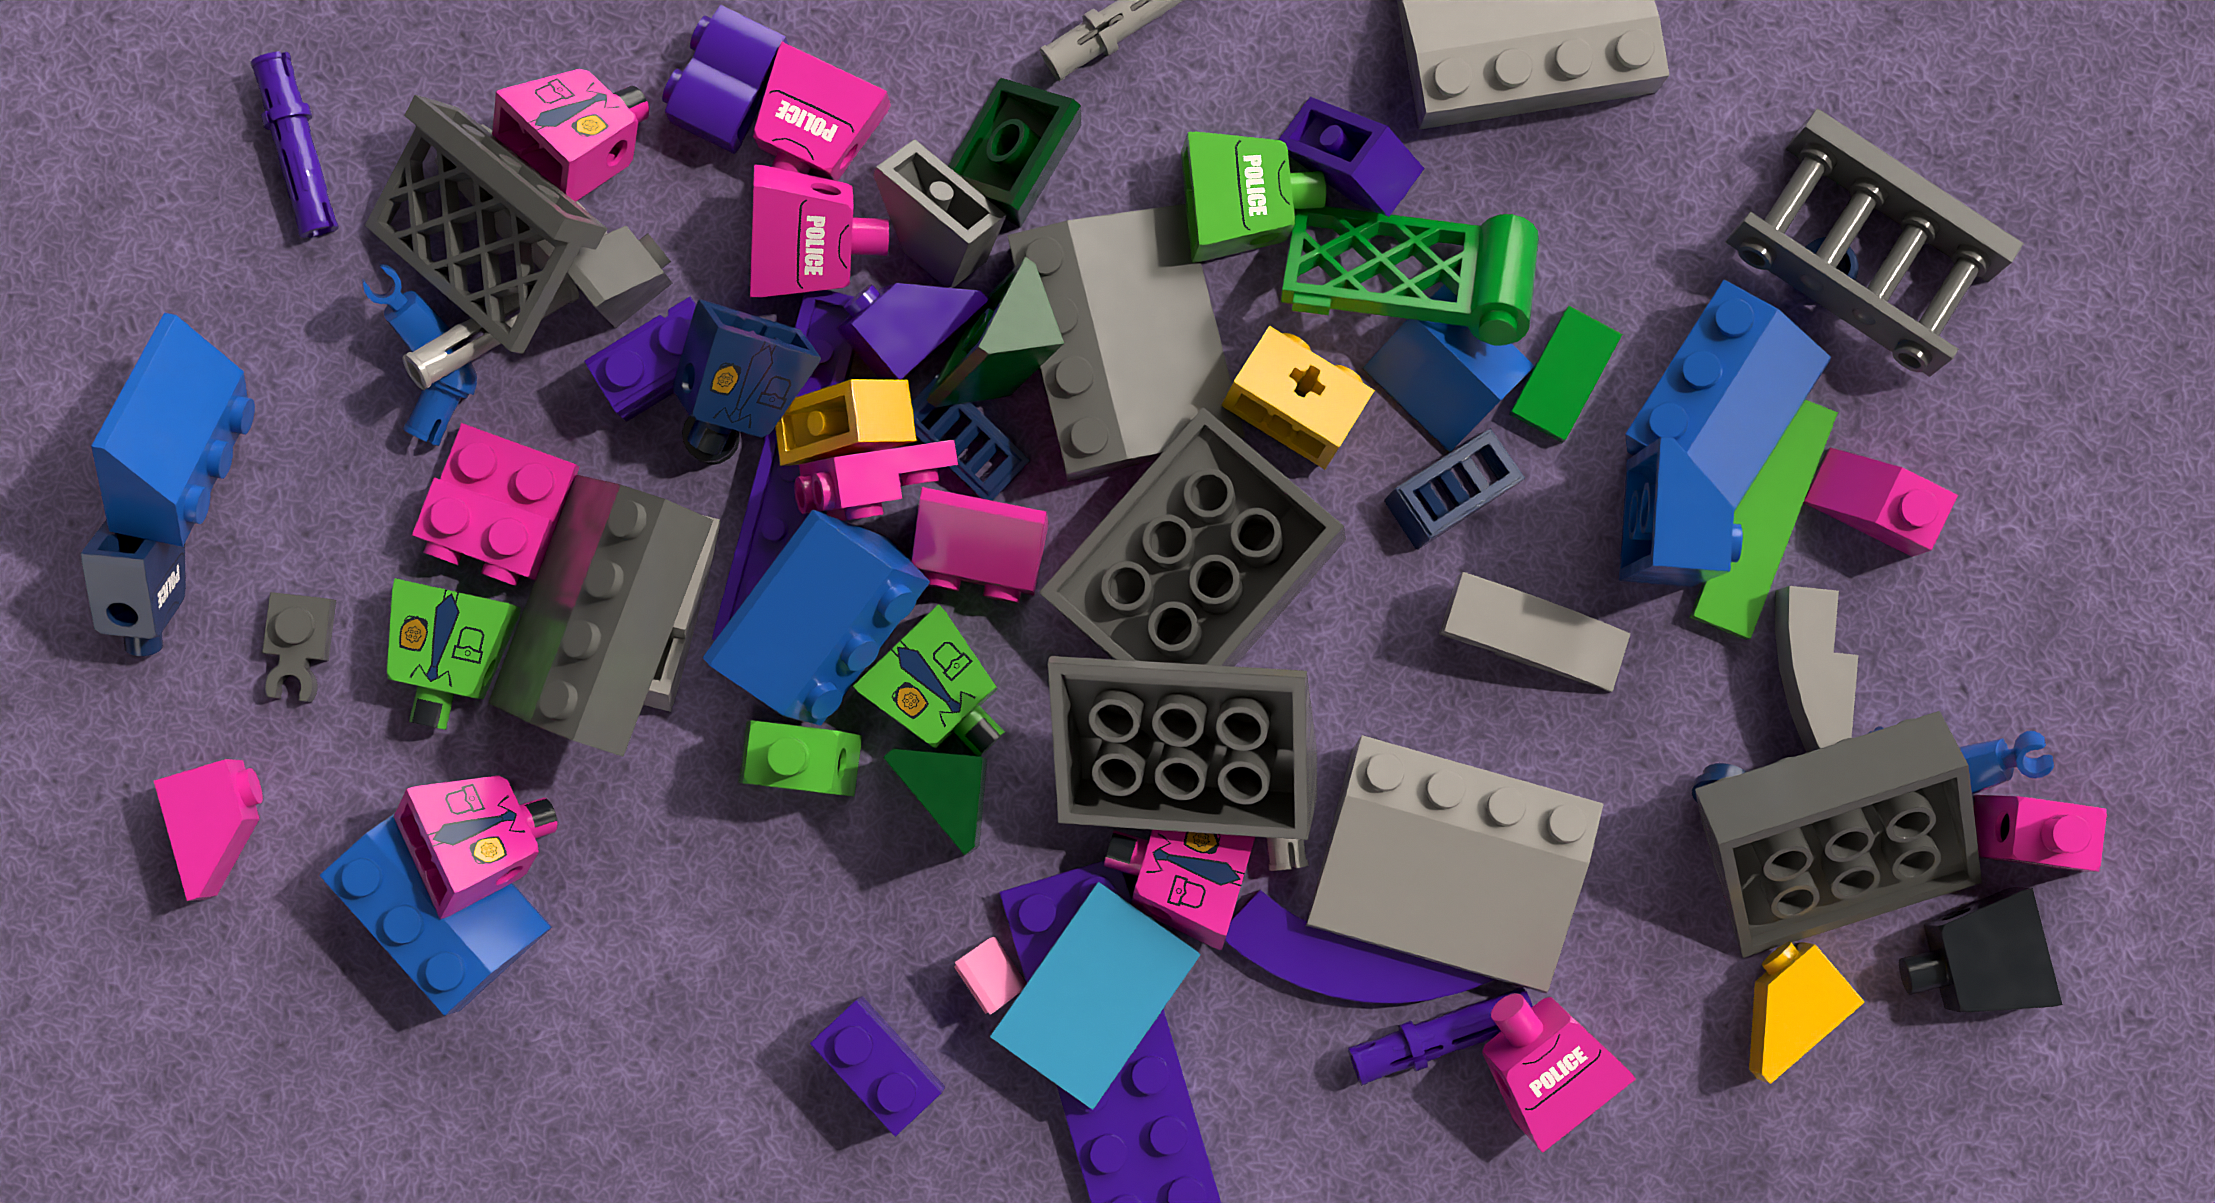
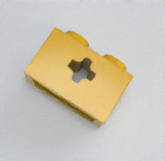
(1267, 396)

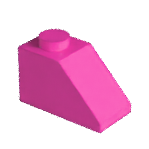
(1881, 500)
(209, 821)

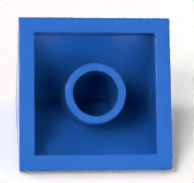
(1445, 374)

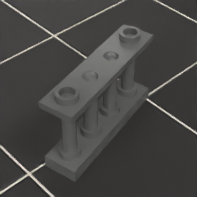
(1904, 196)

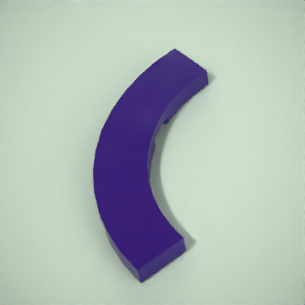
(1338, 963)

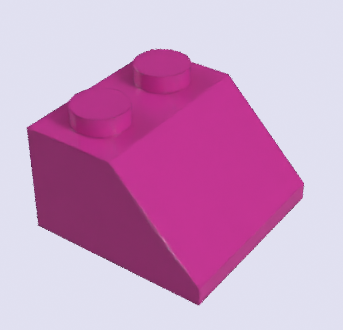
(979, 544)

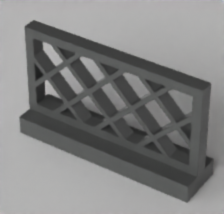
(514, 186)

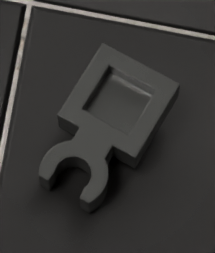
(298, 631)

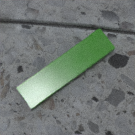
(1767, 520)

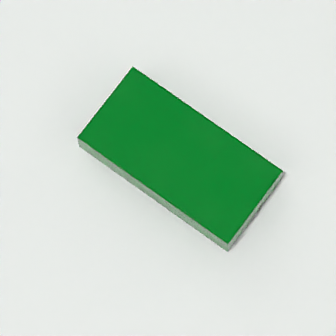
(1565, 374)

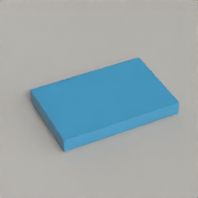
(1095, 995)

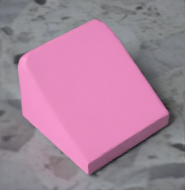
(990, 975)

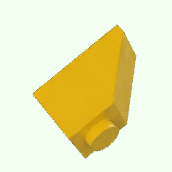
(846, 421)
(1795, 1007)

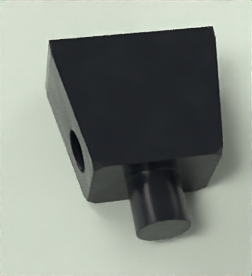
(1986, 956)

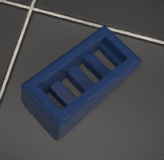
(1002, 476)
(1413, 516)

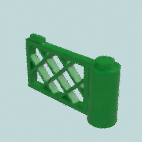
(1492, 284)

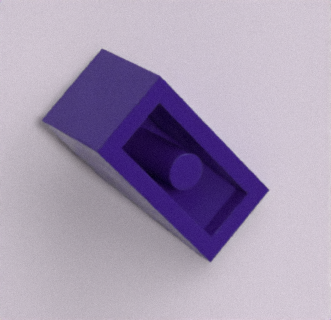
(1354, 154)
(904, 323)

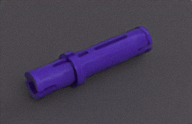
(289, 126)
(1426, 1041)

